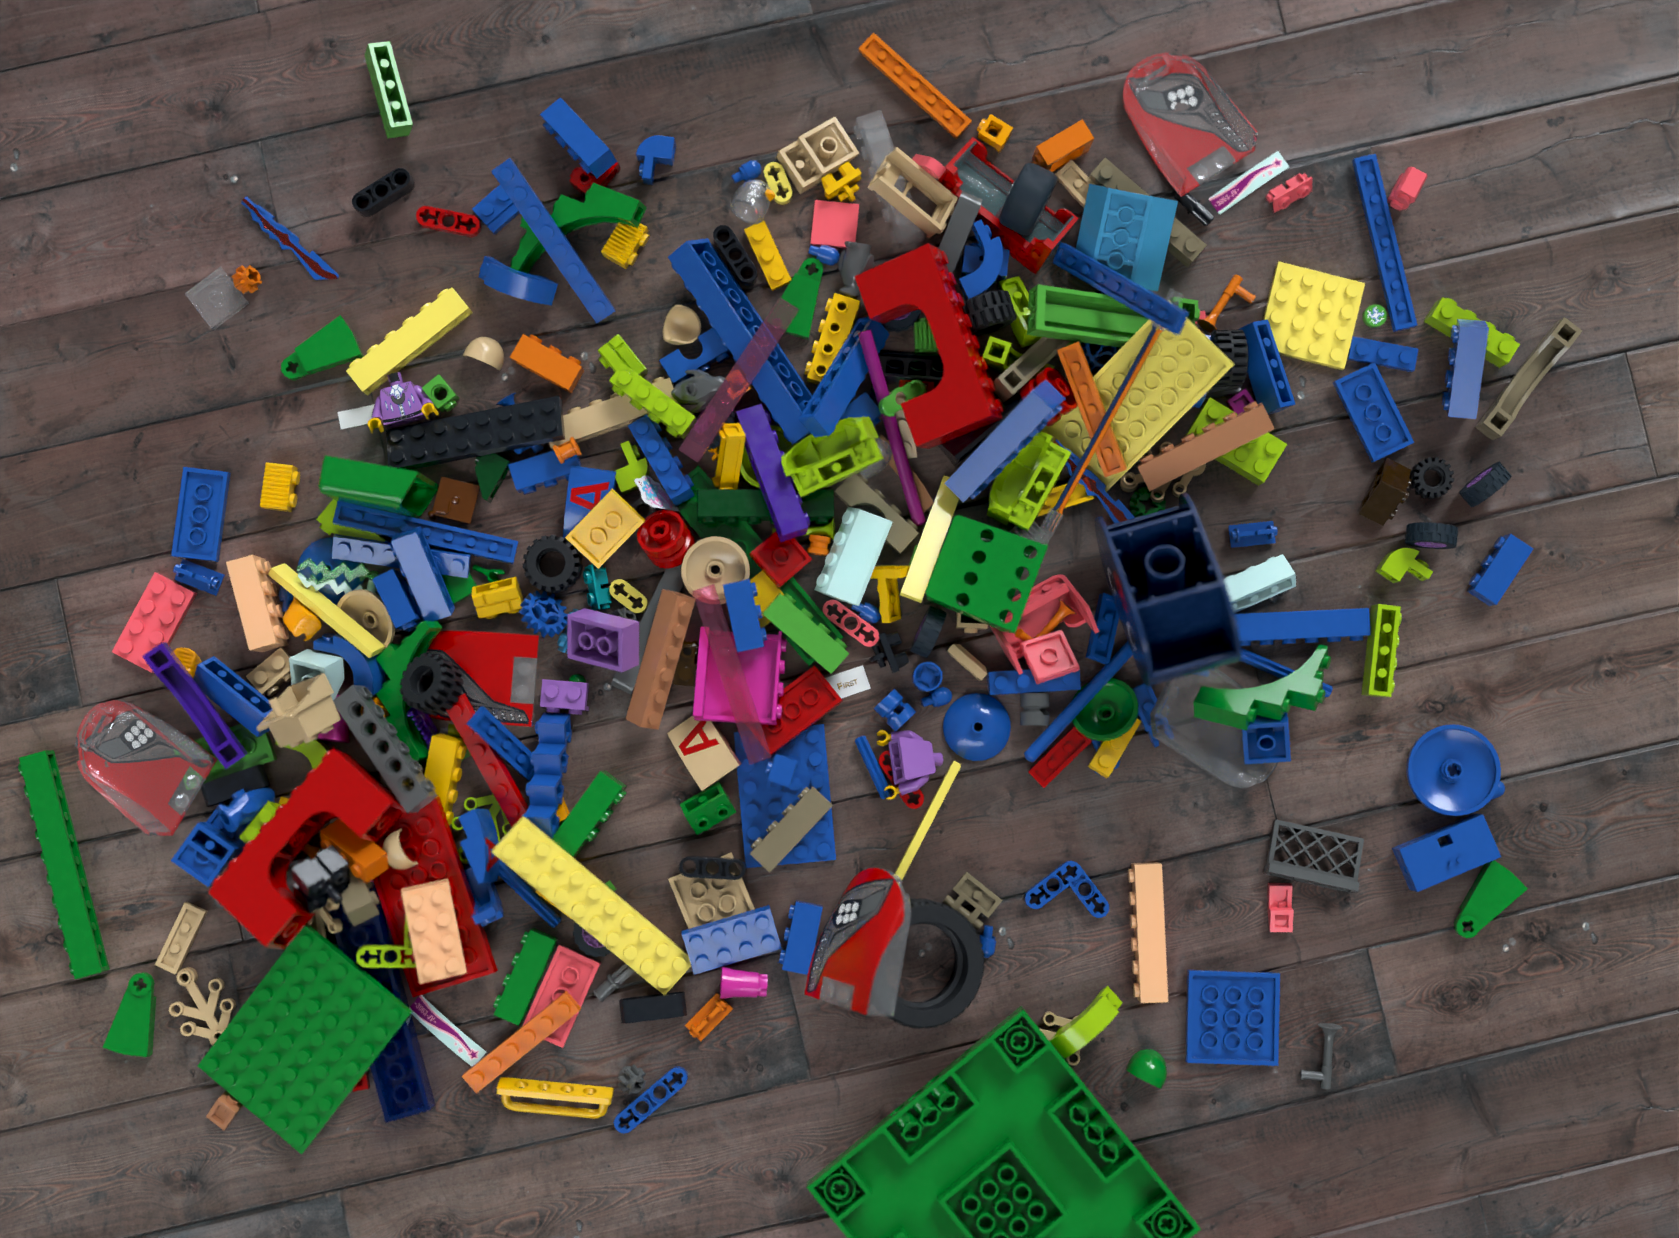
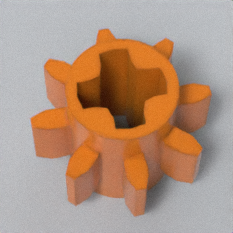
(246, 279)

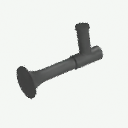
(1325, 1075)

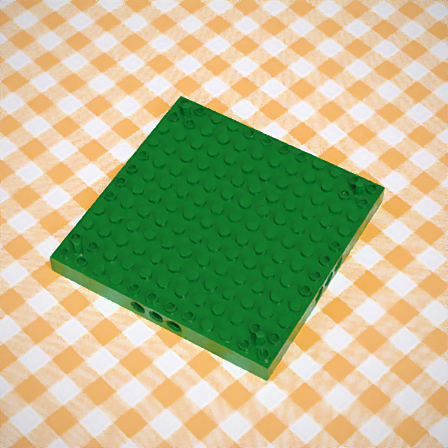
(1000, 1151)

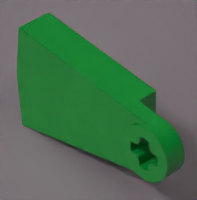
(803, 294)
(324, 350)
(1488, 896)
(135, 1020)

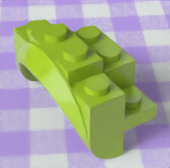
(832, 458)
(1027, 482)

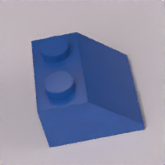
(1267, 741)

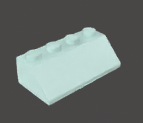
(853, 556)

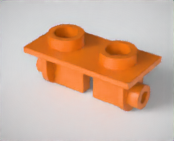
(708, 1017)

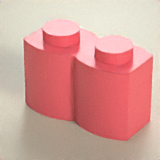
(1407, 188)

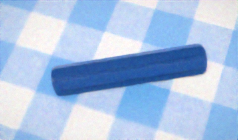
(873, 766)

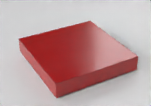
(780, 559)

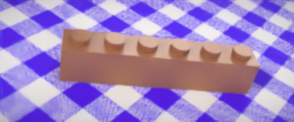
(1205, 446)
(660, 659)

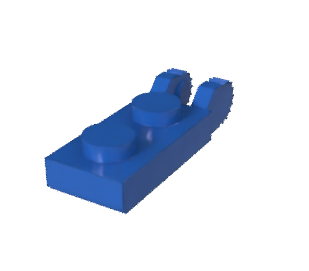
(1146, 701)

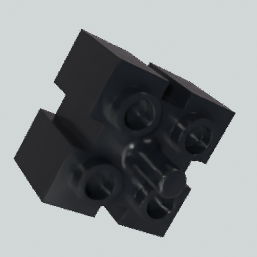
(321, 879)

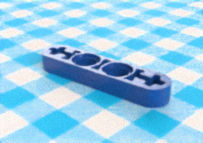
(649, 1097)

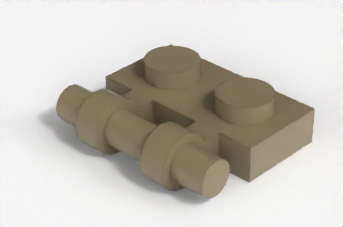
(977, 895)

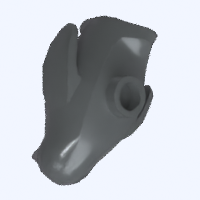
(852, 262)
(697, 389)

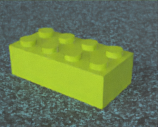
(1250, 460)

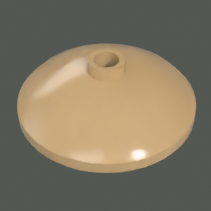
(710, 552)
(363, 607)

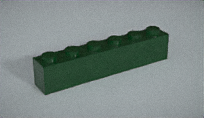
(751, 507)

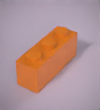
(547, 362)
(363, 856)

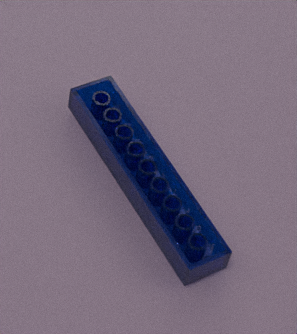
(400, 1068)

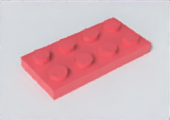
(154, 619)
(566, 972)

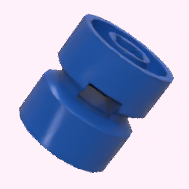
(927, 676)
(888, 704)

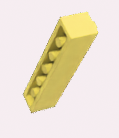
(409, 341)

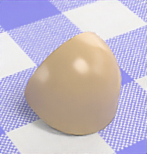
(681, 326)
(487, 351)
(395, 854)

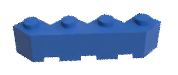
(549, 763)

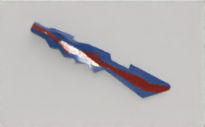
(312, 262)
(1096, 487)

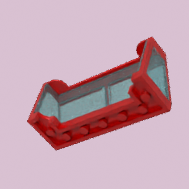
(1030, 249)

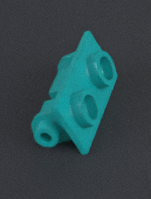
(597, 596)

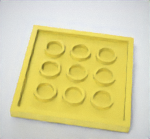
(1313, 314)

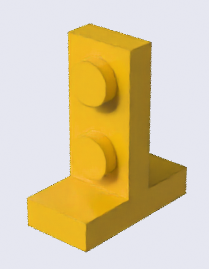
(889, 591)

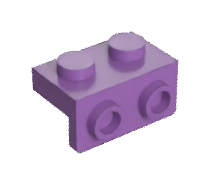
(564, 695)

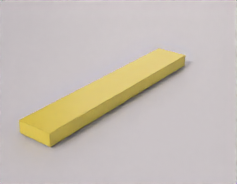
(930, 543)
(327, 611)
(927, 819)

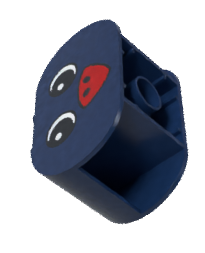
(1169, 593)

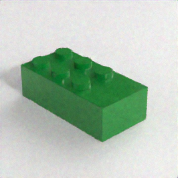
(589, 812)

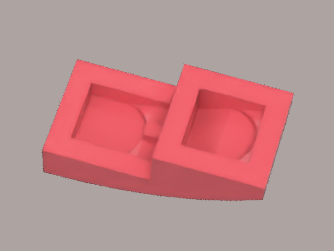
(1280, 907)

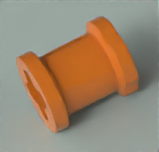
(567, 450)

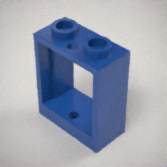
(397, 600)

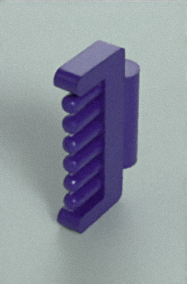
(425, 724)

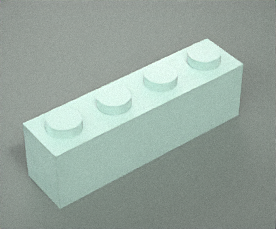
(1260, 582)

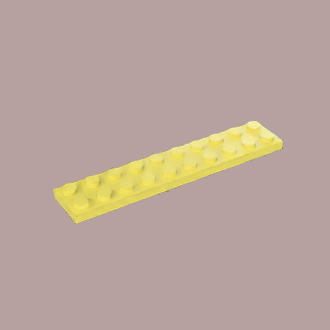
(592, 905)

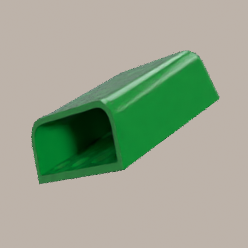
(376, 486)
(982, 571)

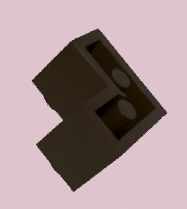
(1387, 492)

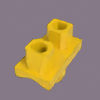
(850, 177)

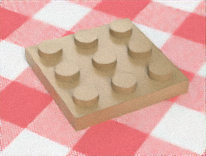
(710, 899)

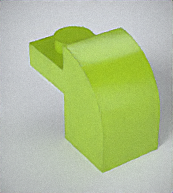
(636, 469)
(1399, 561)

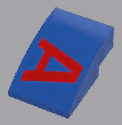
(584, 492)
(478, 846)

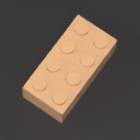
(257, 603)
(433, 930)

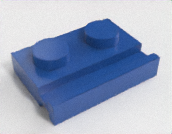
(496, 210)

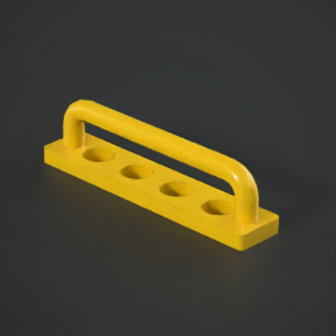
(554, 1091)

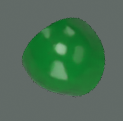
(1149, 1067)

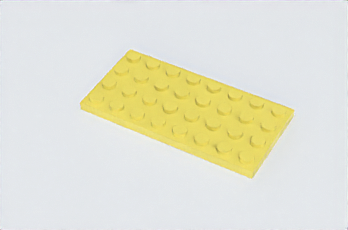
(1165, 388)

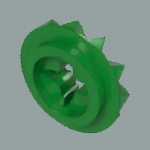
(1142, 494)

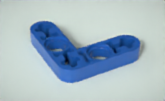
(1073, 882)

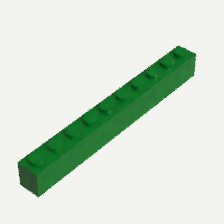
(63, 864)

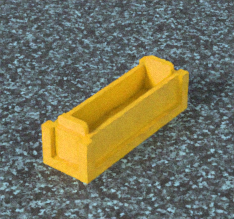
(729, 457)

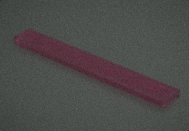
(739, 380)
(732, 674)

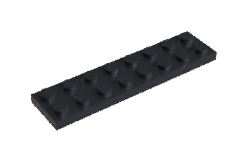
(476, 434)

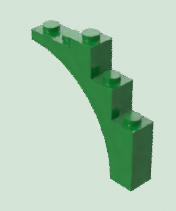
(600, 206)
(395, 661)
(1241, 706)

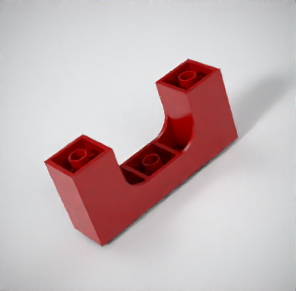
(965, 393)
(256, 882)

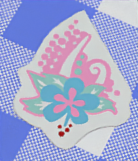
(654, 494)

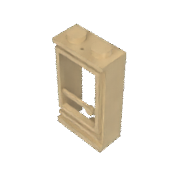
(883, 183)

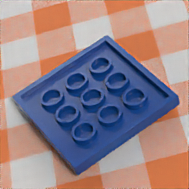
(1232, 1017)

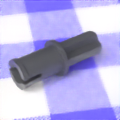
(613, 981)

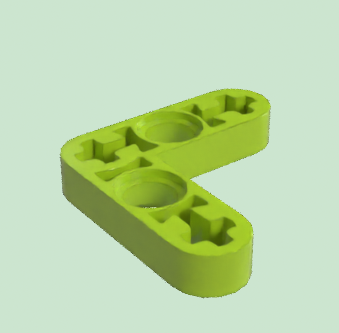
(383, 964)

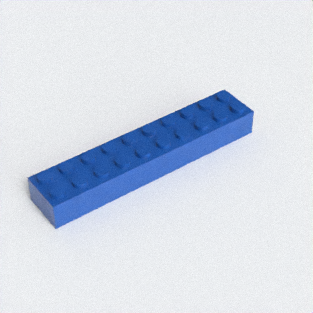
(737, 323)

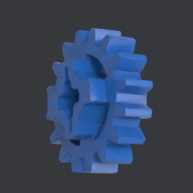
(543, 614)

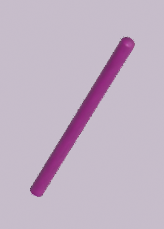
(892, 429)

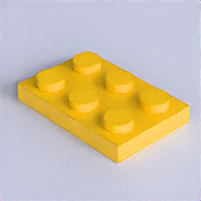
(605, 528)

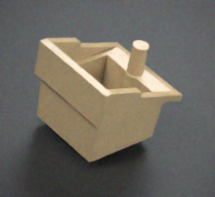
(301, 712)

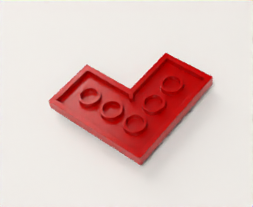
(802, 705)

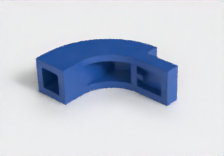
(986, 275)
(517, 283)
(365, 670)
(486, 898)

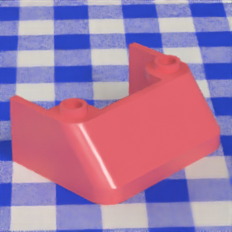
(1040, 609)

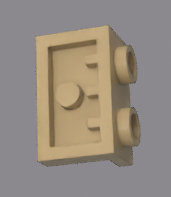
(271, 673)

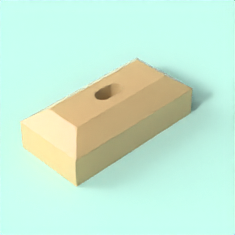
(968, 661)

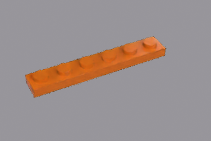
(914, 85)
(1091, 407)
(521, 1042)

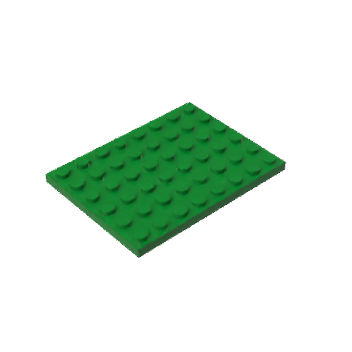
(304, 1038)

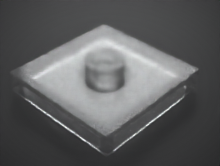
(216, 298)

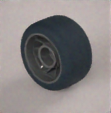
(1027, 198)

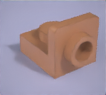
(224, 1110)

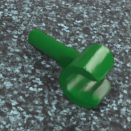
(491, 574)

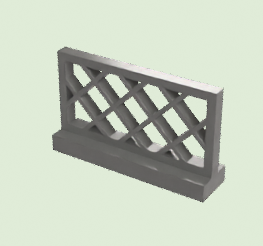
(1314, 876)

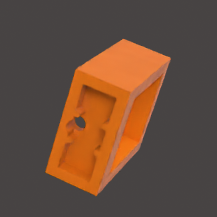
(1063, 147)

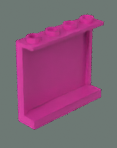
(762, 672)

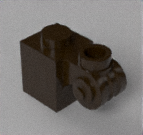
(686, 668)

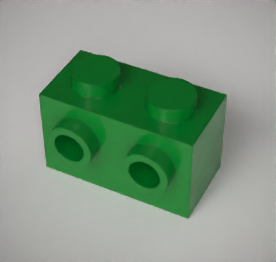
(707, 808)

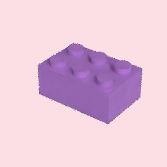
(603, 640)

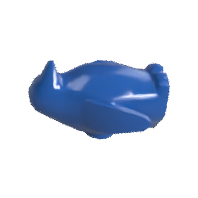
(244, 807)

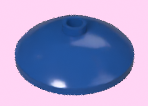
(320, 551)
(960, 731)

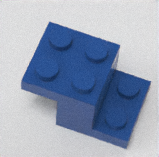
(209, 849)

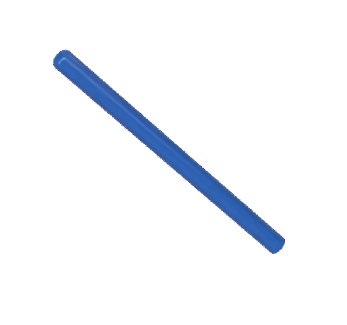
(1078, 703)

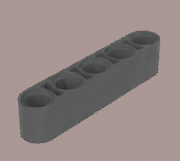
(959, 228)

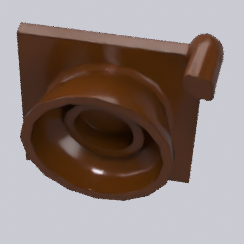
(455, 500)

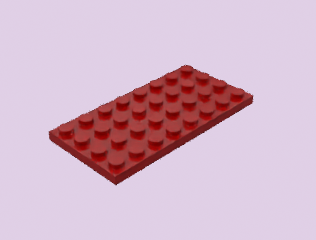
(429, 842)

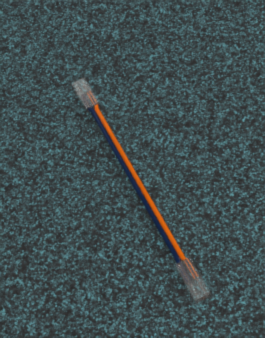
(1054, 517)

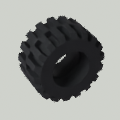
(989, 312)
(1235, 347)
(536, 553)
(430, 670)

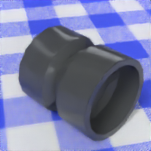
(1034, 709)

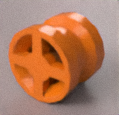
(818, 545)

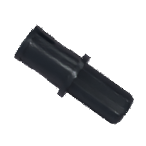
(1195, 208)

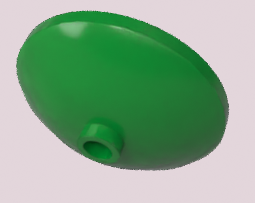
(1113, 699)

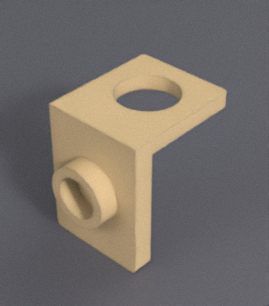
(969, 627)

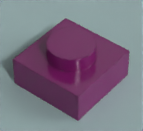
(1240, 400)

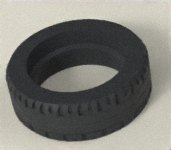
(966, 972)

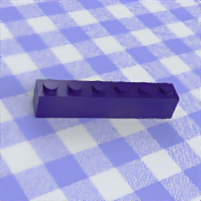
(767, 465)

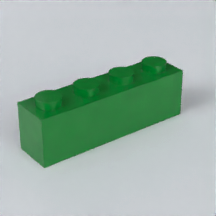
(525, 977)

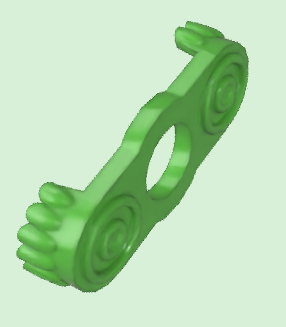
(912, 389)

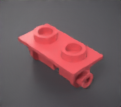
(1298, 187)

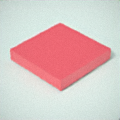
(834, 223)
(1049, 656)

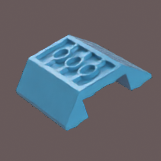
(1127, 232)

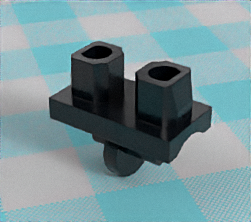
(895, 661)

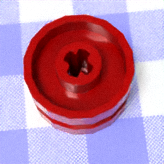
(1060, 384)
(665, 538)

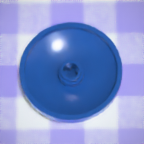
(1453, 770)

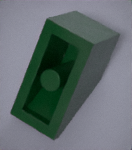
(491, 473)

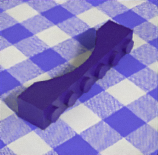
(194, 701)

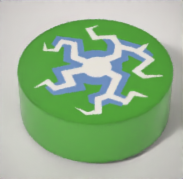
(1374, 316)

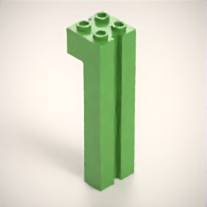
(1087, 316)

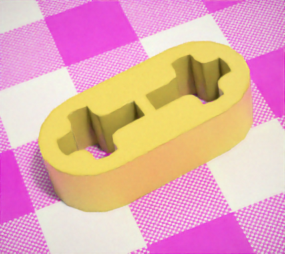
(783, 181)
(625, 600)

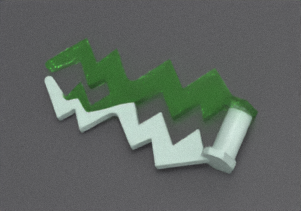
(330, 575)

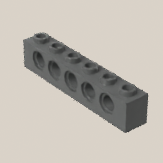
(386, 762)

